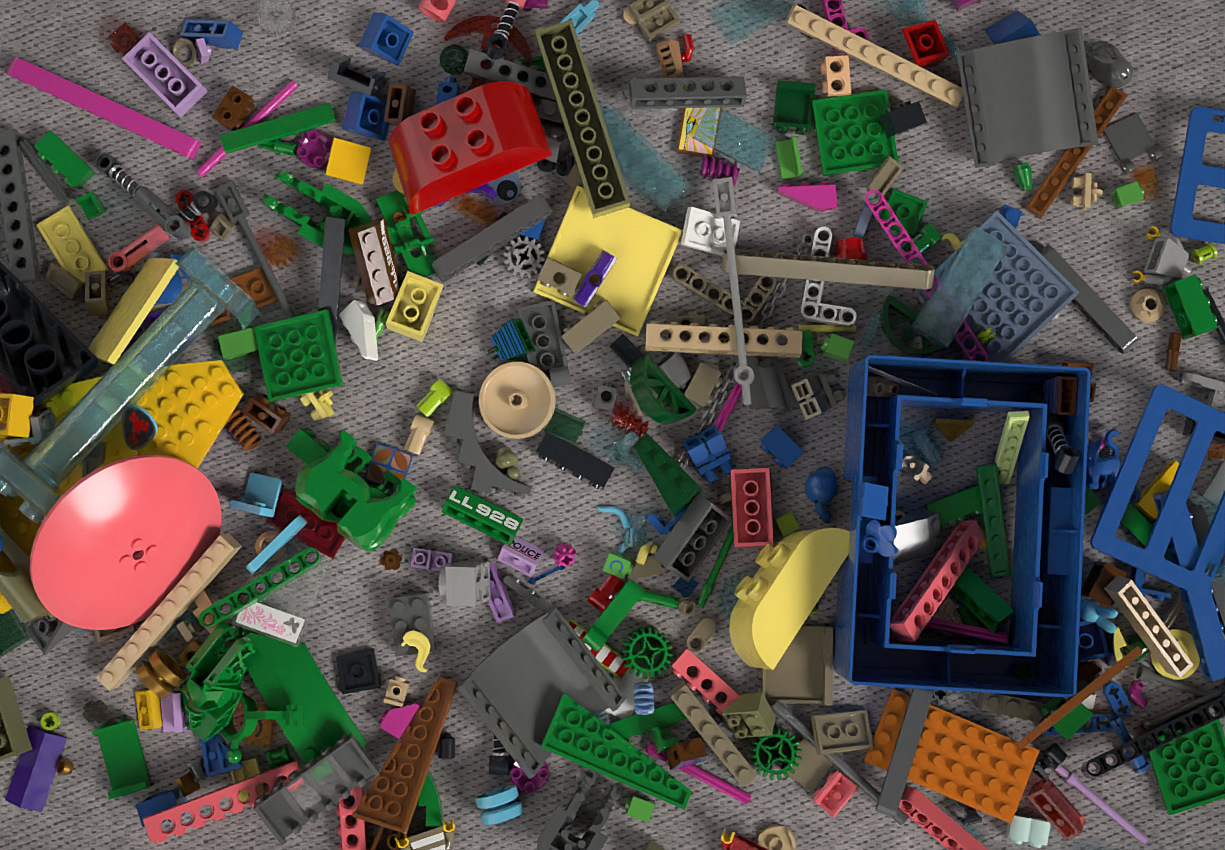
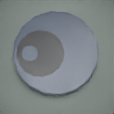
(507, 189)

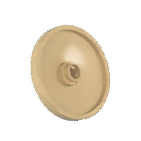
(517, 400)

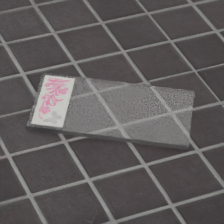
(288, 609)

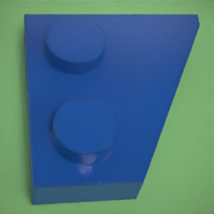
(215, 758)

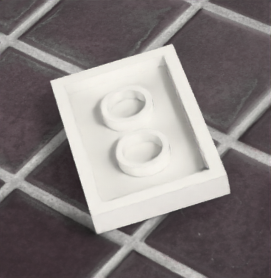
(706, 231)

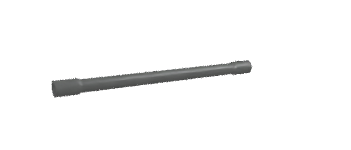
(783, 712)

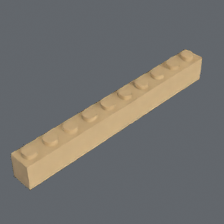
(874, 56)
(168, 611)

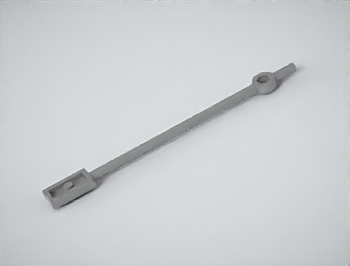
(726, 209)

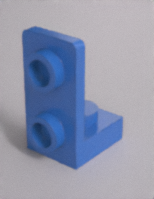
(656, 521)
(1139, 577)

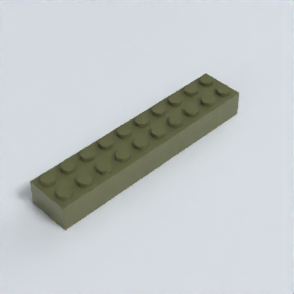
(582, 119)

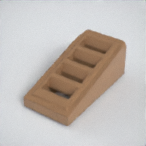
(663, 53)

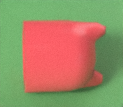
(437, 9)

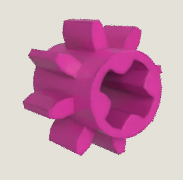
(564, 554)

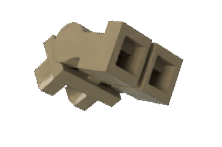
(817, 394)

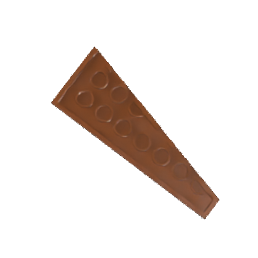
(398, 787)

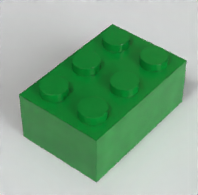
(1190, 306)

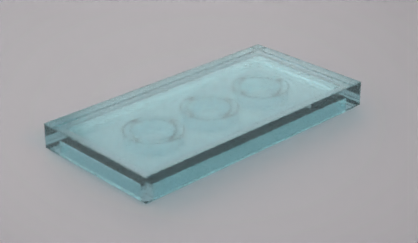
(745, 17)
(734, 138)

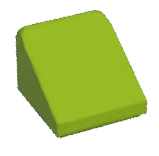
(786, 524)

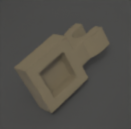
(189, 630)

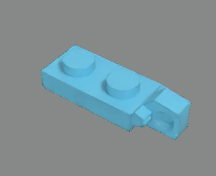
(582, 15)

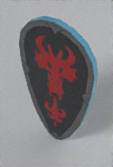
(137, 427)

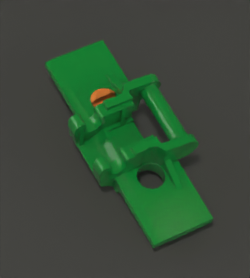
(402, 239)

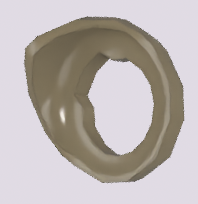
(177, 48)

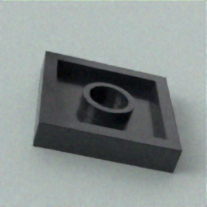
(358, 671)

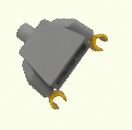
(1165, 261)

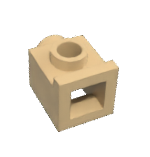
(391, 697)

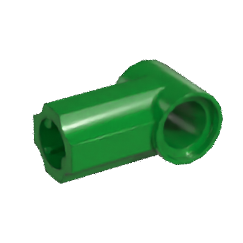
(926, 238)

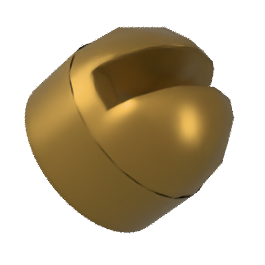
(64, 767)

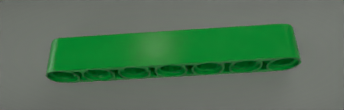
(250, 588)

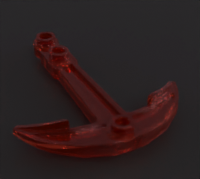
(482, 25)

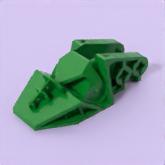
(337, 205)
(214, 682)

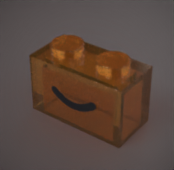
(263, 733)

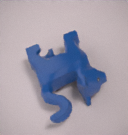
(1106, 466)

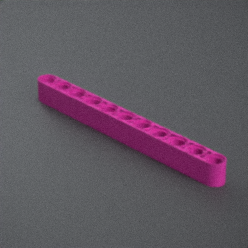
(103, 108)
(908, 256)

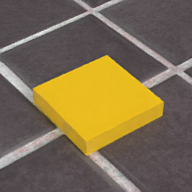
(348, 161)

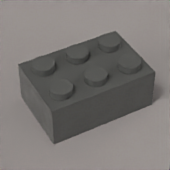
(410, 614)

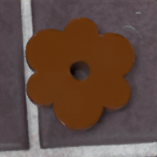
(394, 554)

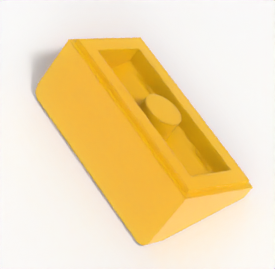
(148, 710)

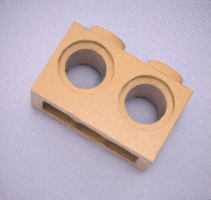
(840, 77)

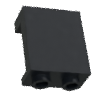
(341, 74)

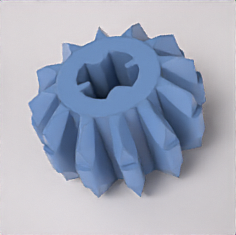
(643, 698)

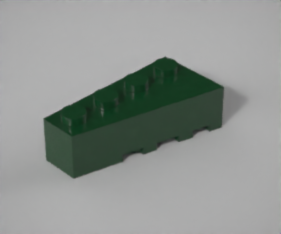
(671, 480)

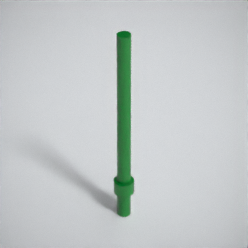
(708, 587)

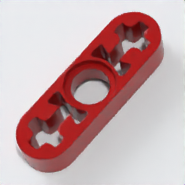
(194, 230)

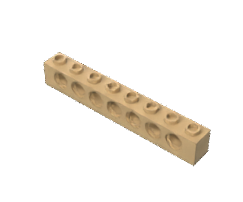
(792, 349)

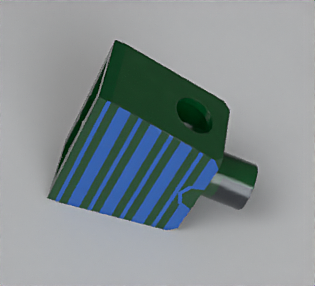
(511, 341)

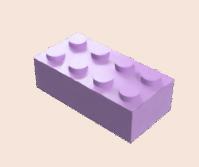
(165, 74)

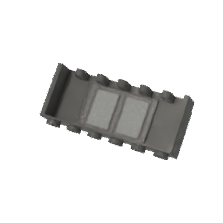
(315, 787)

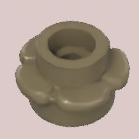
(686, 606)

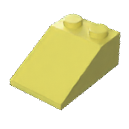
(414, 306)

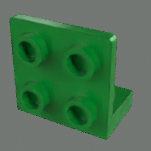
(1070, 722)

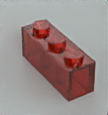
(1056, 809)

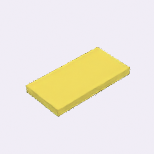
(71, 243)

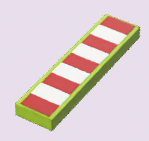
(606, 656)

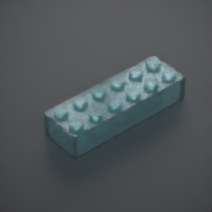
(644, 164)
(959, 286)

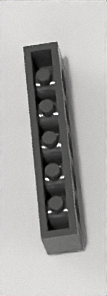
(515, 67)
(687, 92)

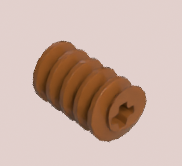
(242, 431)

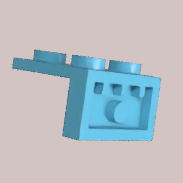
(260, 495)

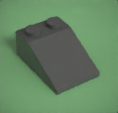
(917, 535)
(47, 632)

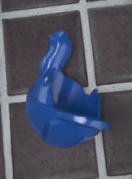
(820, 490)

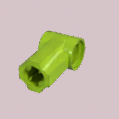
(437, 395)

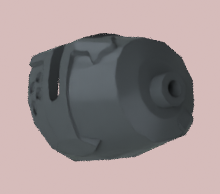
(675, 369)

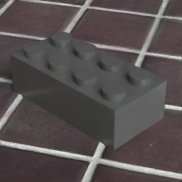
(693, 538)

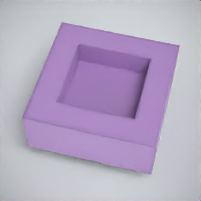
(203, 50)

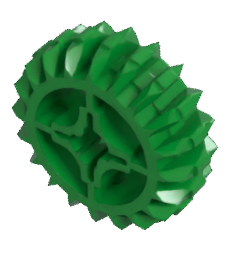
(648, 661)
(791, 761)

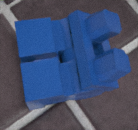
(709, 453)

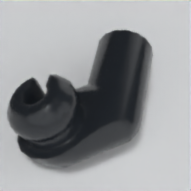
(121, 278)

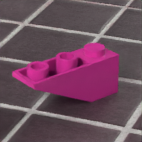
(816, 197)

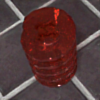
(629, 422)

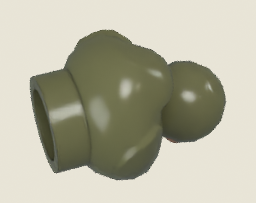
(507, 460)

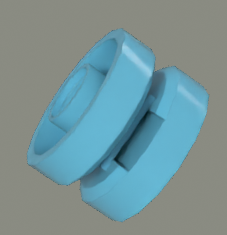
(499, 805)

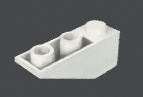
(361, 326)

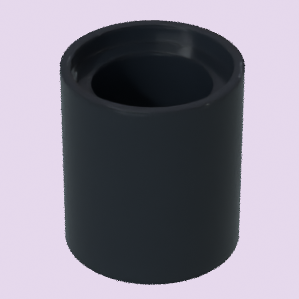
(446, 748)

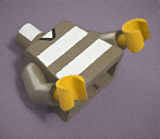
(429, 838)

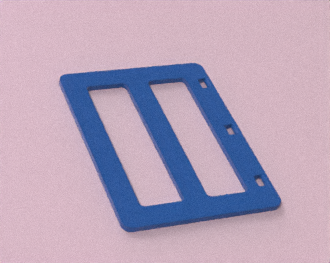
(1195, 173)
(1152, 558)

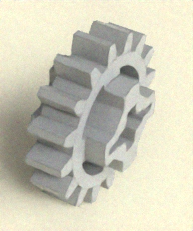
(530, 246)

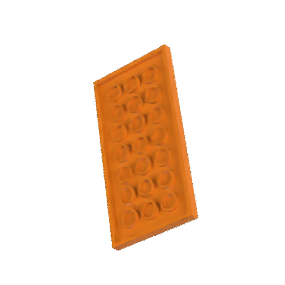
(958, 759)

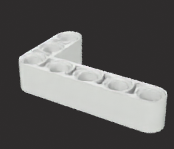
(815, 302)

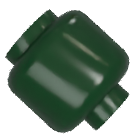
(1132, 642)

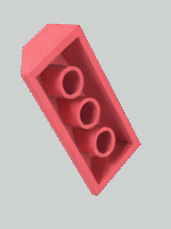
(752, 507)

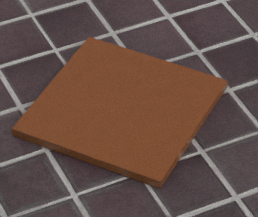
(1079, 698)

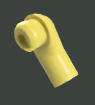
(644, 551)

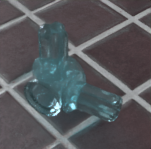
(621, 452)

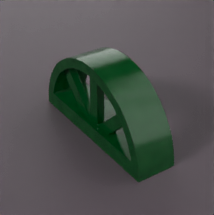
(909, 315)
(646, 375)

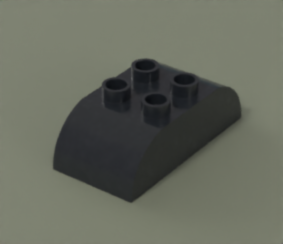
(35, 347)

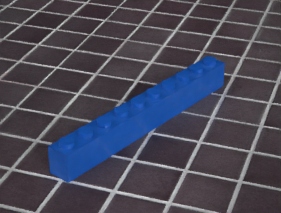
(1200, 610)

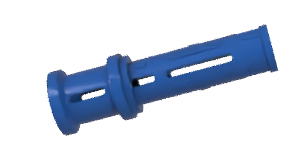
(1139, 763)

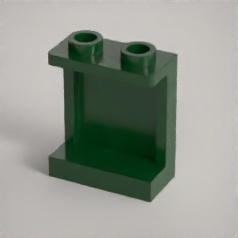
(793, 107)

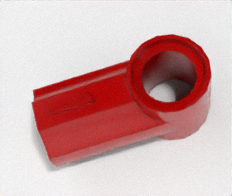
(603, 595)

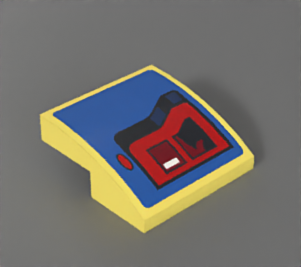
(1114, 643)

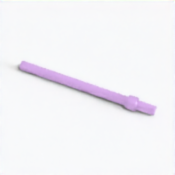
(1072, 780)

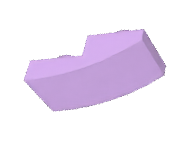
(430, 559)

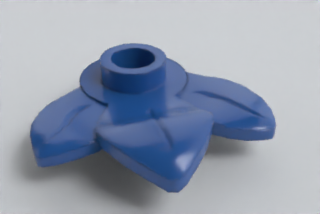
(882, 537)

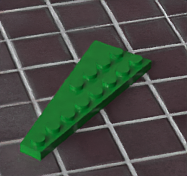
(593, 744)

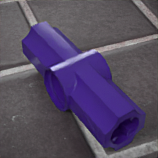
(587, 289)

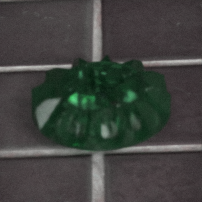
(458, 66)

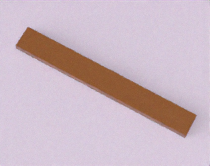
(1074, 156)

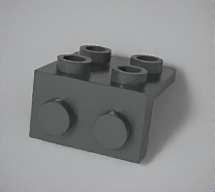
(41, 424)

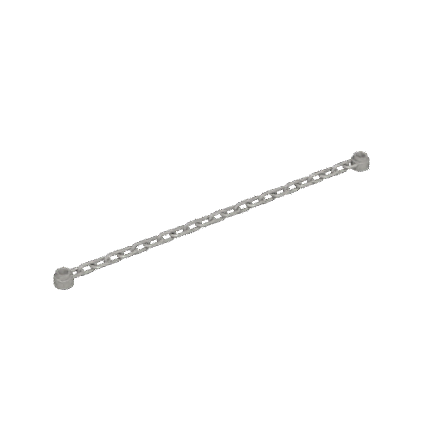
(728, 380)

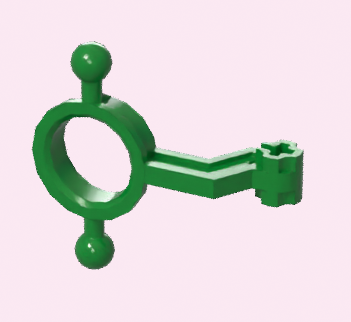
(293, 715)

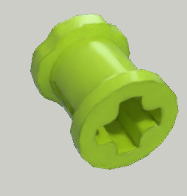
(1204, 253)

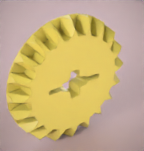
(1187, 643)

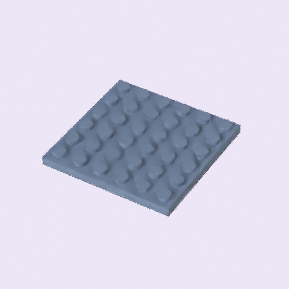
(1018, 296)

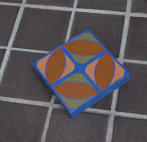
(390, 459)

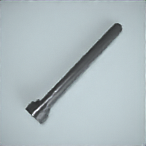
(1146, 674)

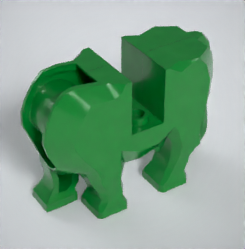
(372, 510)

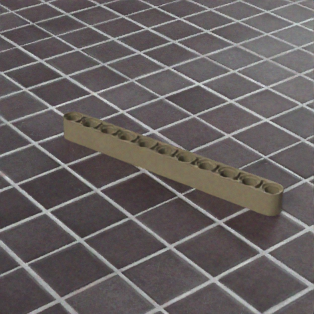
(832, 269)

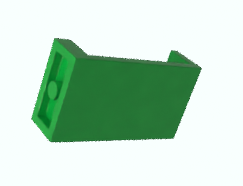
(123, 757)

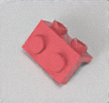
(835, 793)

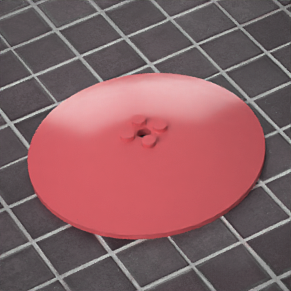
(88, 539)

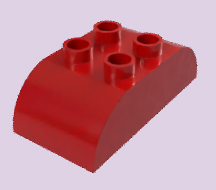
(467, 143)

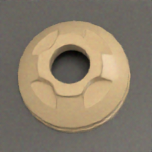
(1139, 309)

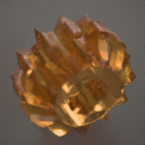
(288, 249)

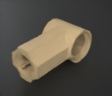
(419, 432)

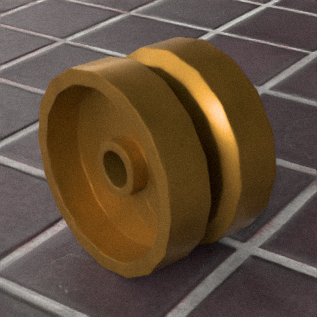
(160, 673)

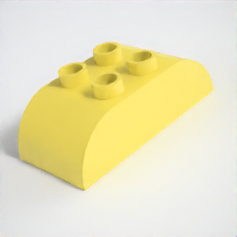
(784, 592)

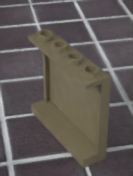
(803, 671)

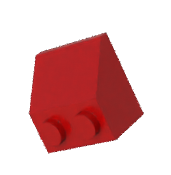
(926, 43)

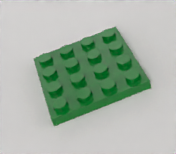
(852, 133)
(298, 356)
(1191, 768)

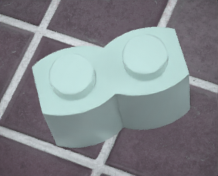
(1028, 830)

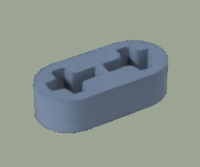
(862, 221)

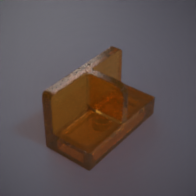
(475, 211)

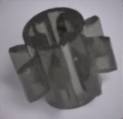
(95, 711)

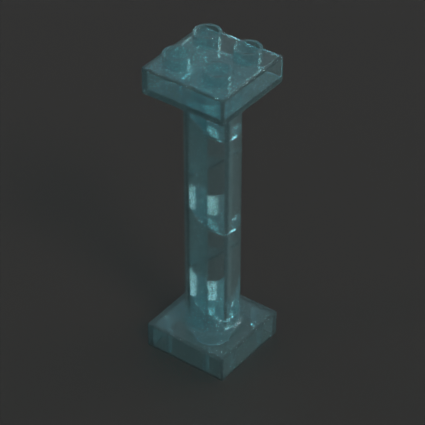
(135, 372)

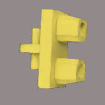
(322, 403)

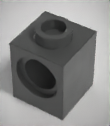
(599, 403)

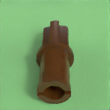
(1173, 351)

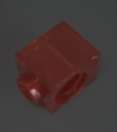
(124, 31)

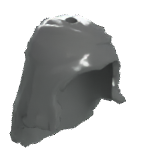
(1109, 65)

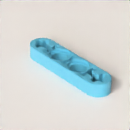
(283, 538)

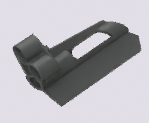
(769, 386)

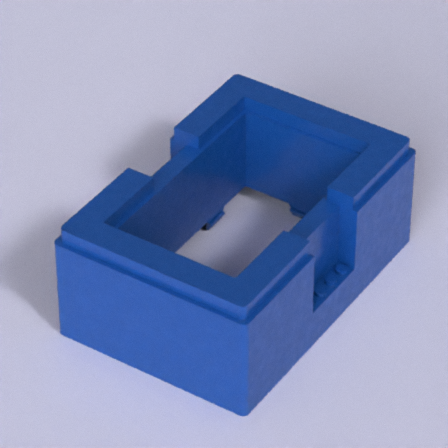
(1045, 534)

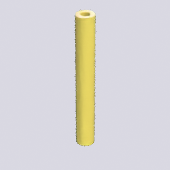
(826, 328)

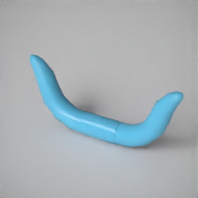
(622, 516)

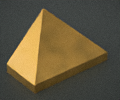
(952, 428)

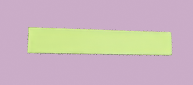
(1010, 444)

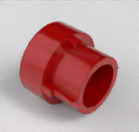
(850, 249)

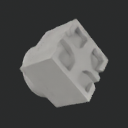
(465, 583)

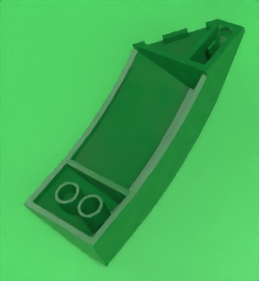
(292, 677)

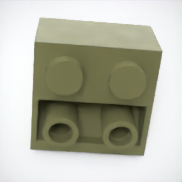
(750, 716)

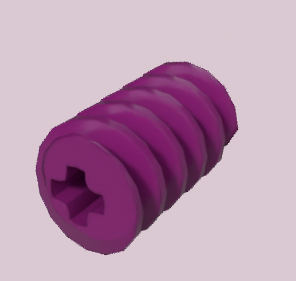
(718, 169)

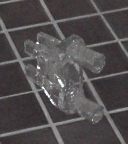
(654, 115)

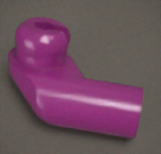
(541, 4)
(1135, 693)

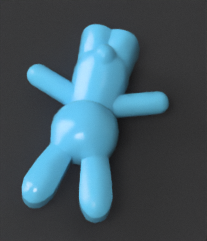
(1092, 612)

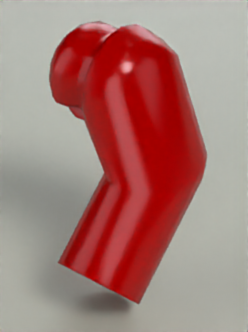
(689, 47)

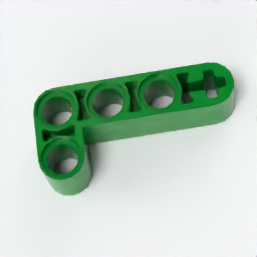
(613, 615)

